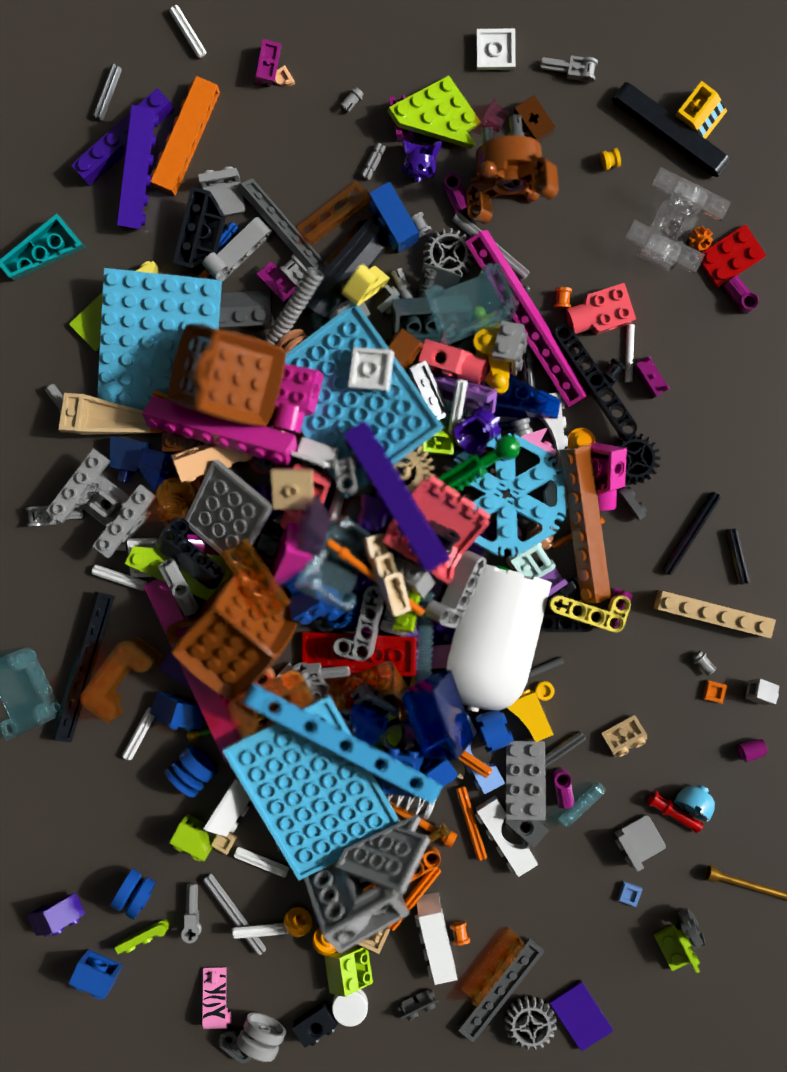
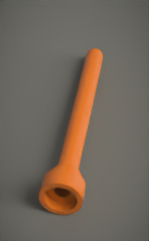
(448, 841)

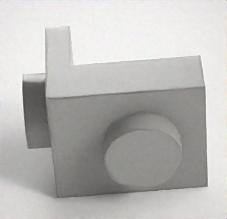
(385, 307)

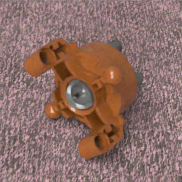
(509, 167)

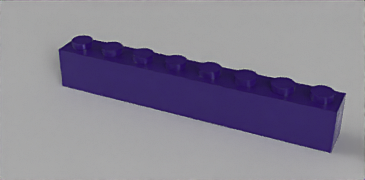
(396, 496)

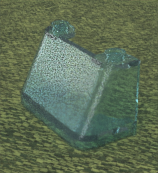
(471, 305)
(329, 576)

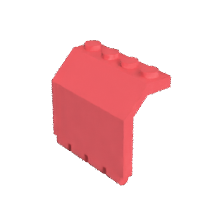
(445, 509)

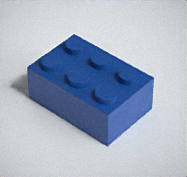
(393, 217)

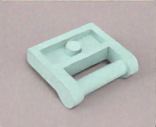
(525, 563)

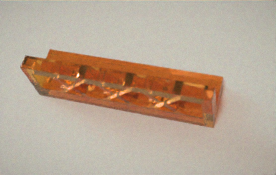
(336, 217)
(259, 578)
(493, 966)

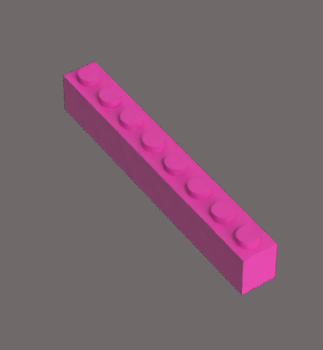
(237, 436)

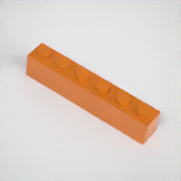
(185, 135)

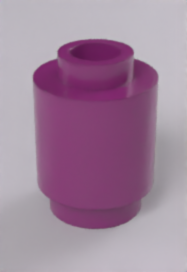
(751, 750)

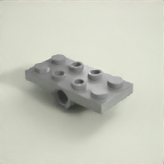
(525, 781)

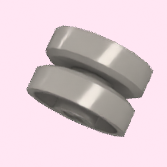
(261, 1037)

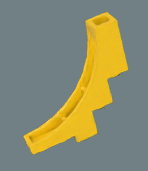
(532, 715)

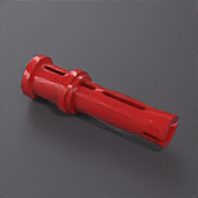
(668, 808)

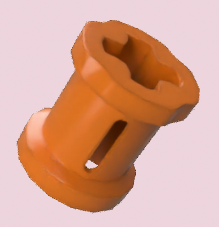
(562, 298)
(459, 933)

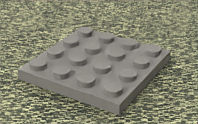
(227, 510)

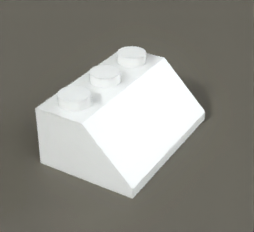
(229, 810)

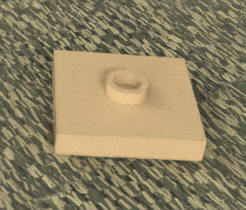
(292, 488)

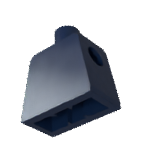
(125, 456)

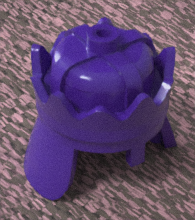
(420, 160)
(476, 431)
(373, 515)

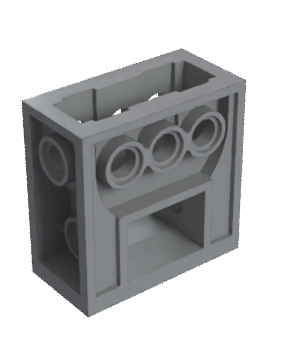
(359, 913)

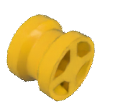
(610, 159)

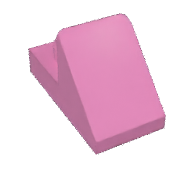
(535, 438)

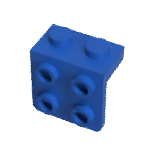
(411, 759)

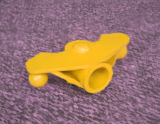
(500, 370)

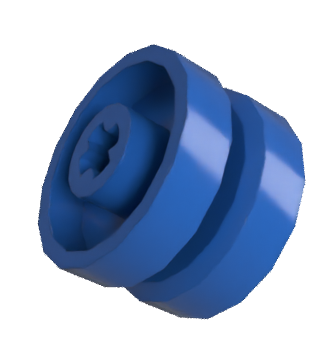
(134, 894)

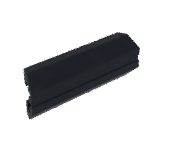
(361, 246)

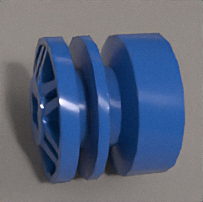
(191, 771)

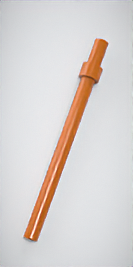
(344, 554)

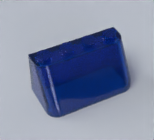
(438, 717)

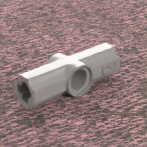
(174, 578)

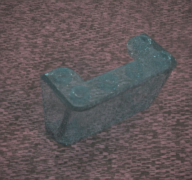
(25, 693)

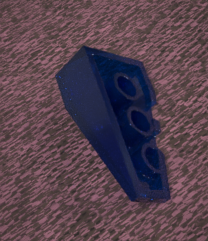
(525, 401)

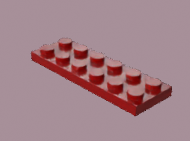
(400, 650)

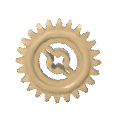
(421, 464)

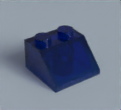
(367, 723)

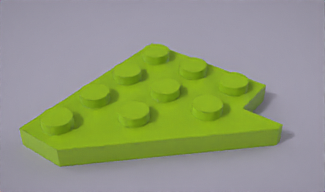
(437, 113)

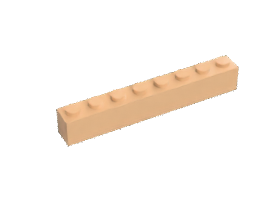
(199, 459)

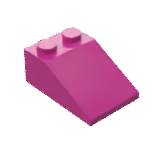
(287, 559)

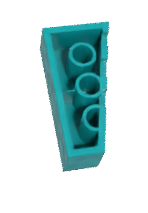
(41, 248)

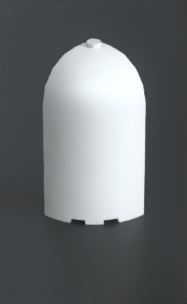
(497, 638)

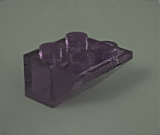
(314, 528)

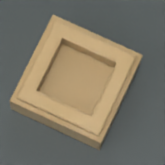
(223, 843)

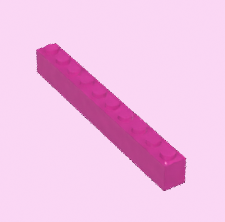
(539, 335)
(210, 702)

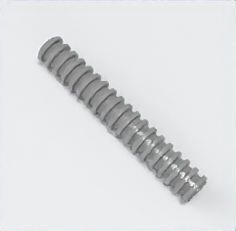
(294, 306)

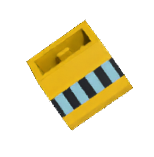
(702, 110)

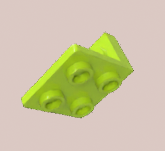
(676, 948)

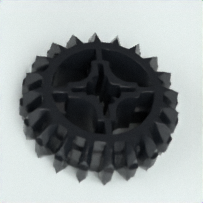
(648, 468)

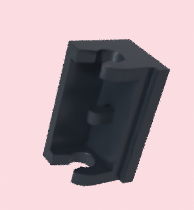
(370, 696)

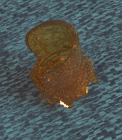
(174, 499)

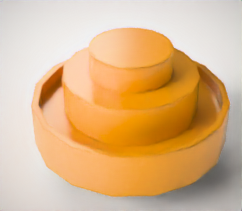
(580, 437)
(297, 922)
(321, 944)

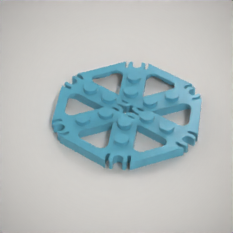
(520, 503)

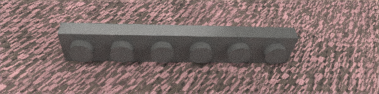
(280, 224)
(491, 1004)

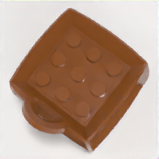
(226, 375)
(231, 640)

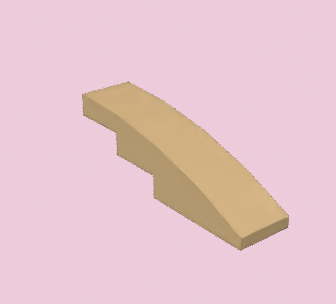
(385, 572)

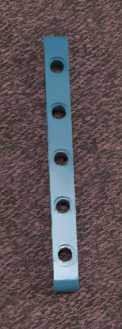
(331, 736)

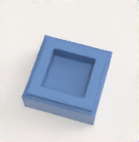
(629, 894)

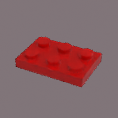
(731, 256)

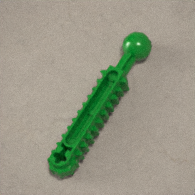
(469, 471)

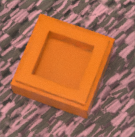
(714, 691)

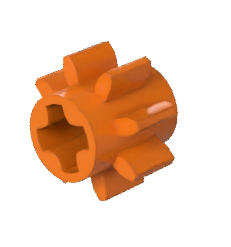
(700, 238)

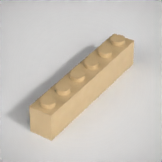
(714, 614)

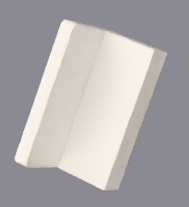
(316, 452)

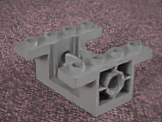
(90, 490)

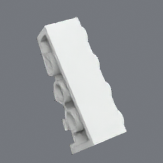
(435, 938)

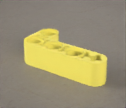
(365, 284)
(587, 610)

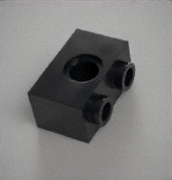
(306, 1032)

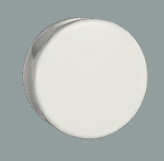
(350, 1009)

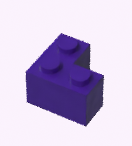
(53, 917)

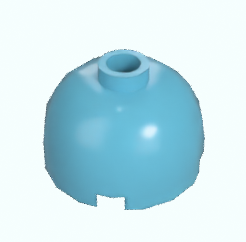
(696, 801)

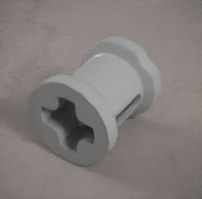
(421, 224)

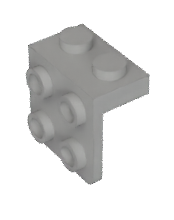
(224, 188)
(511, 344)
(640, 841)

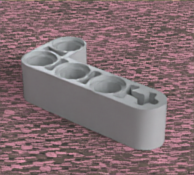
(237, 250)
(458, 592)
(364, 621)

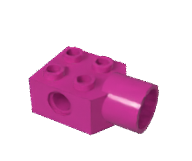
(297, 397)
(609, 472)

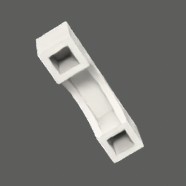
(518, 855)

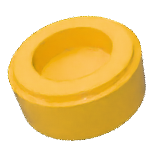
(544, 690)

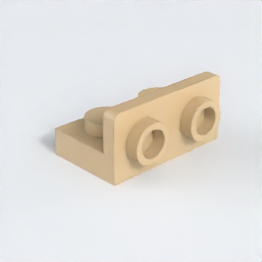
(625, 736)

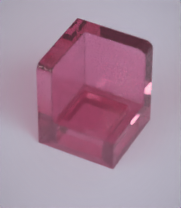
(495, 116)

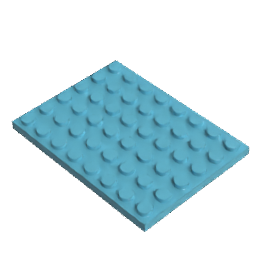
(143, 329)
(396, 416)
(308, 793)

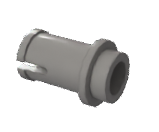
(353, 97)
(703, 662)

